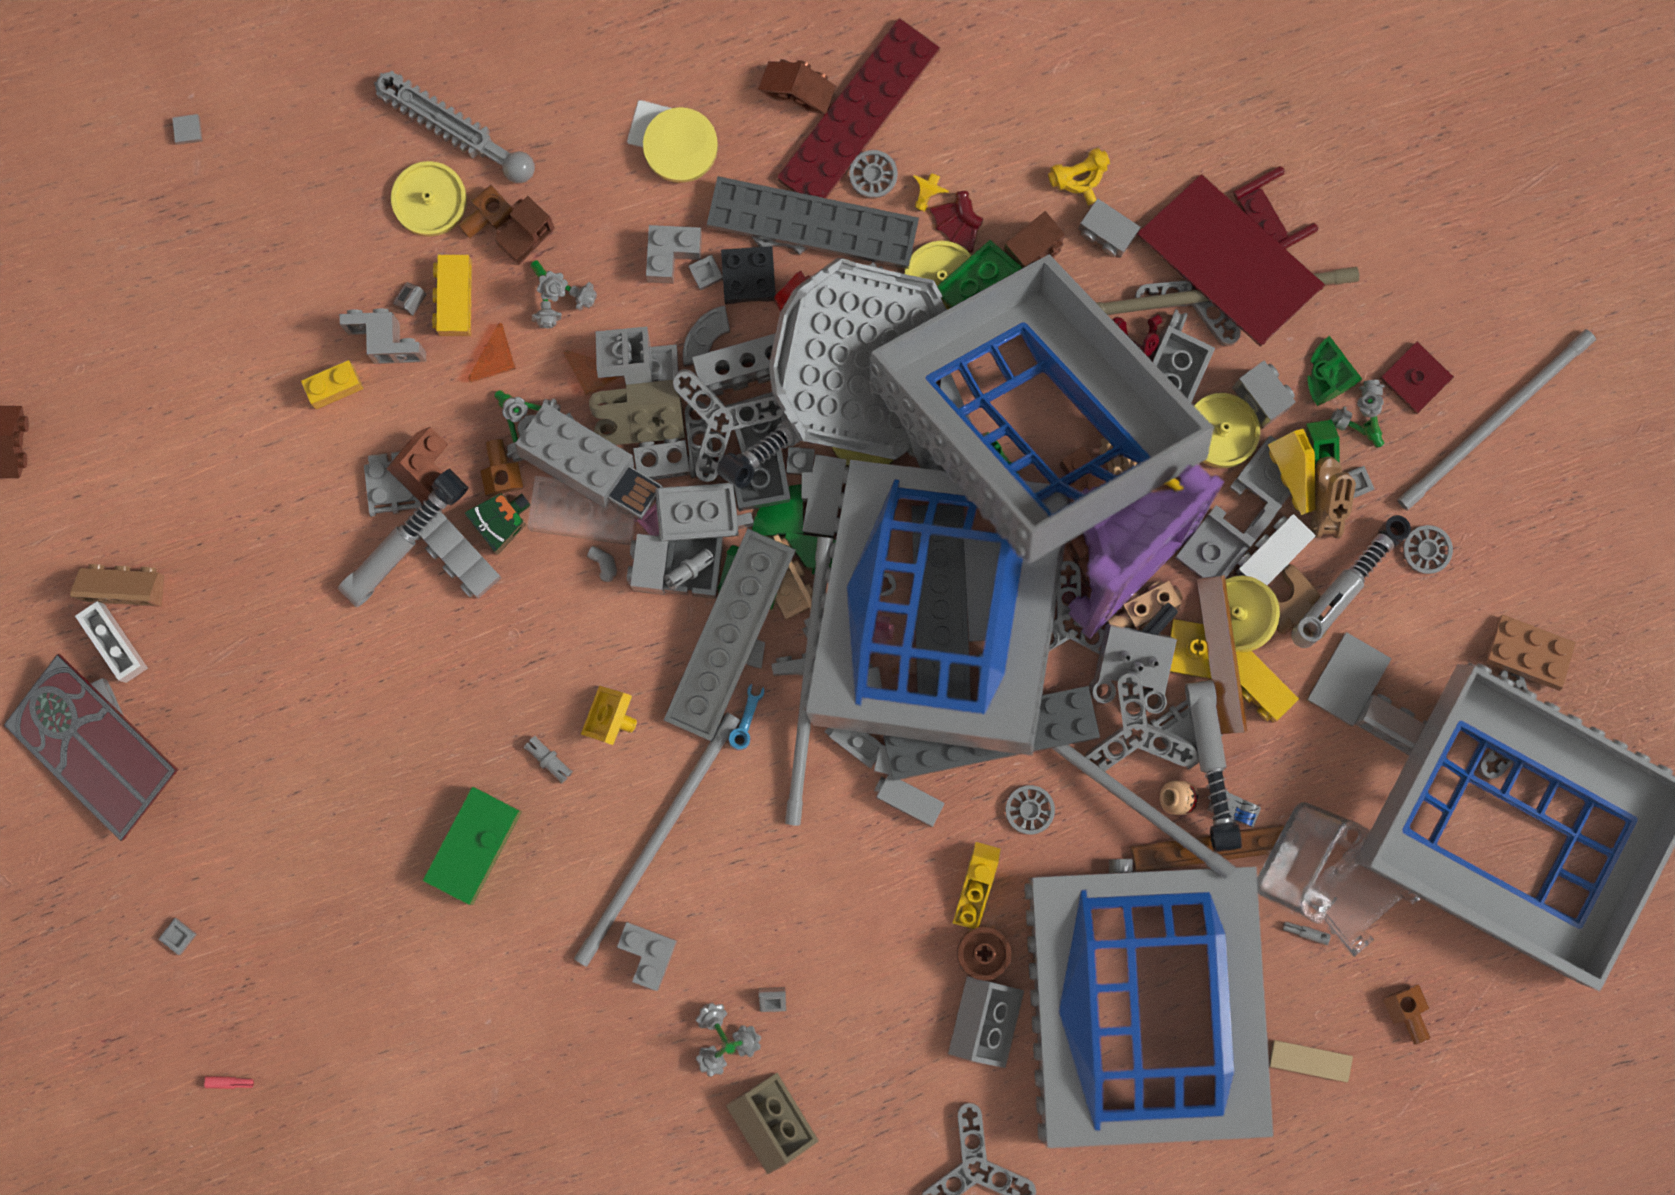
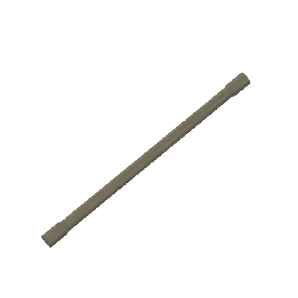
(1336, 277)

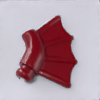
(958, 220)

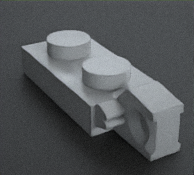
(858, 744)

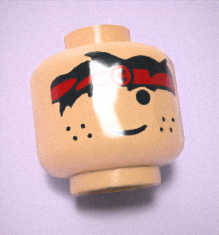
(1179, 797)

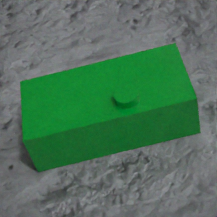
(472, 846)

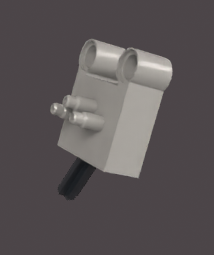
(1139, 651)

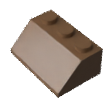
(118, 585)

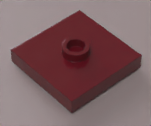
(1417, 377)

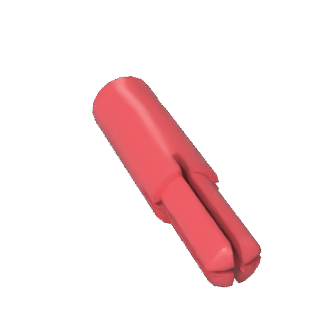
(227, 1082)

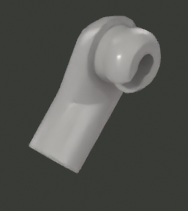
(606, 563)

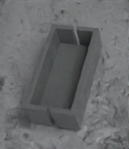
(708, 578)

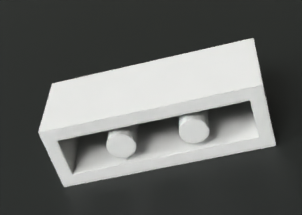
(1276, 551)
(111, 642)

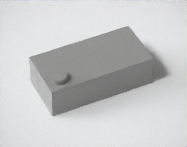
(1182, 359)

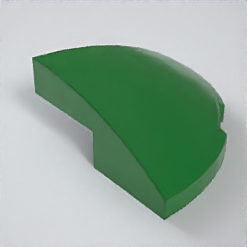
(1330, 373)
(782, 517)

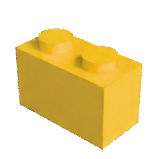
(332, 384)

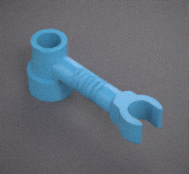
(744, 726)

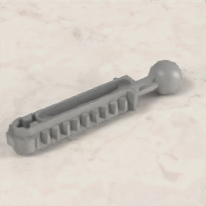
(517, 166)

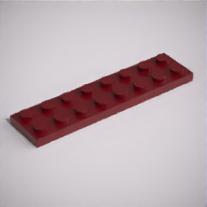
(859, 111)

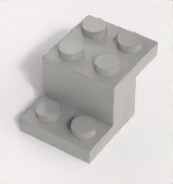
(382, 336)
(630, 355)

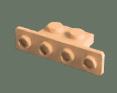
(792, 594)

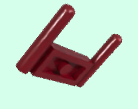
(1258, 207)

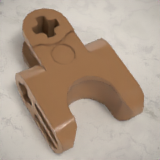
(1332, 498)
(1300, 602)

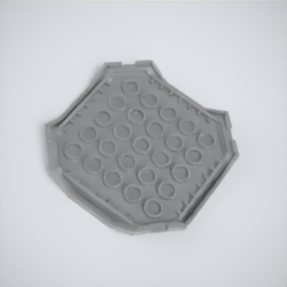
(826, 349)

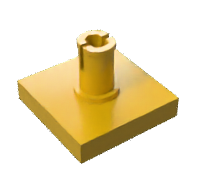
(1190, 650)
(608, 716)

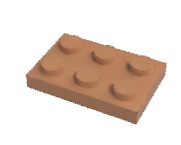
(1530, 652)

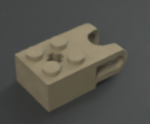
(639, 413)

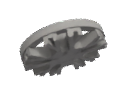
(873, 174)
(1428, 549)
(1030, 809)

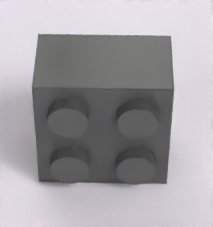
(767, 487)

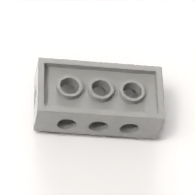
(732, 359)

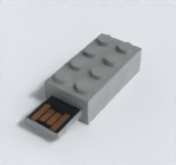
(584, 461)

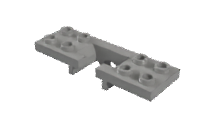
(1218, 544)

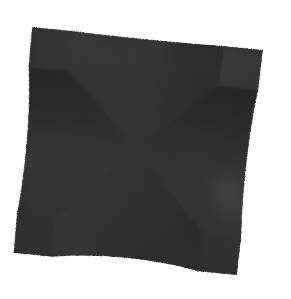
(748, 274)

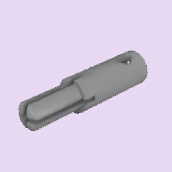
(1307, 933)

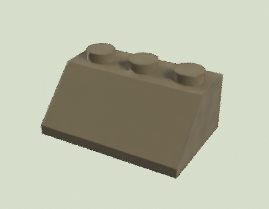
(772, 1123)

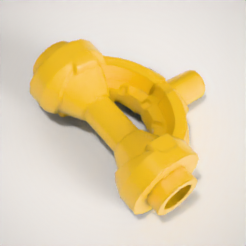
(1063, 175)

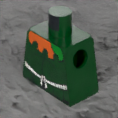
(499, 520)

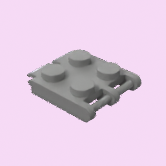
(385, 488)
(1179, 725)

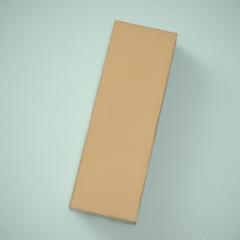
(1310, 1061)

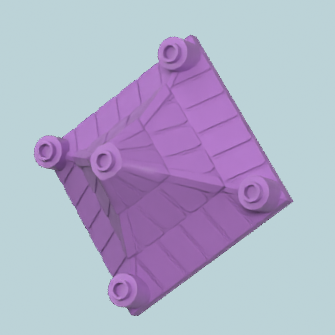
(1138, 542)

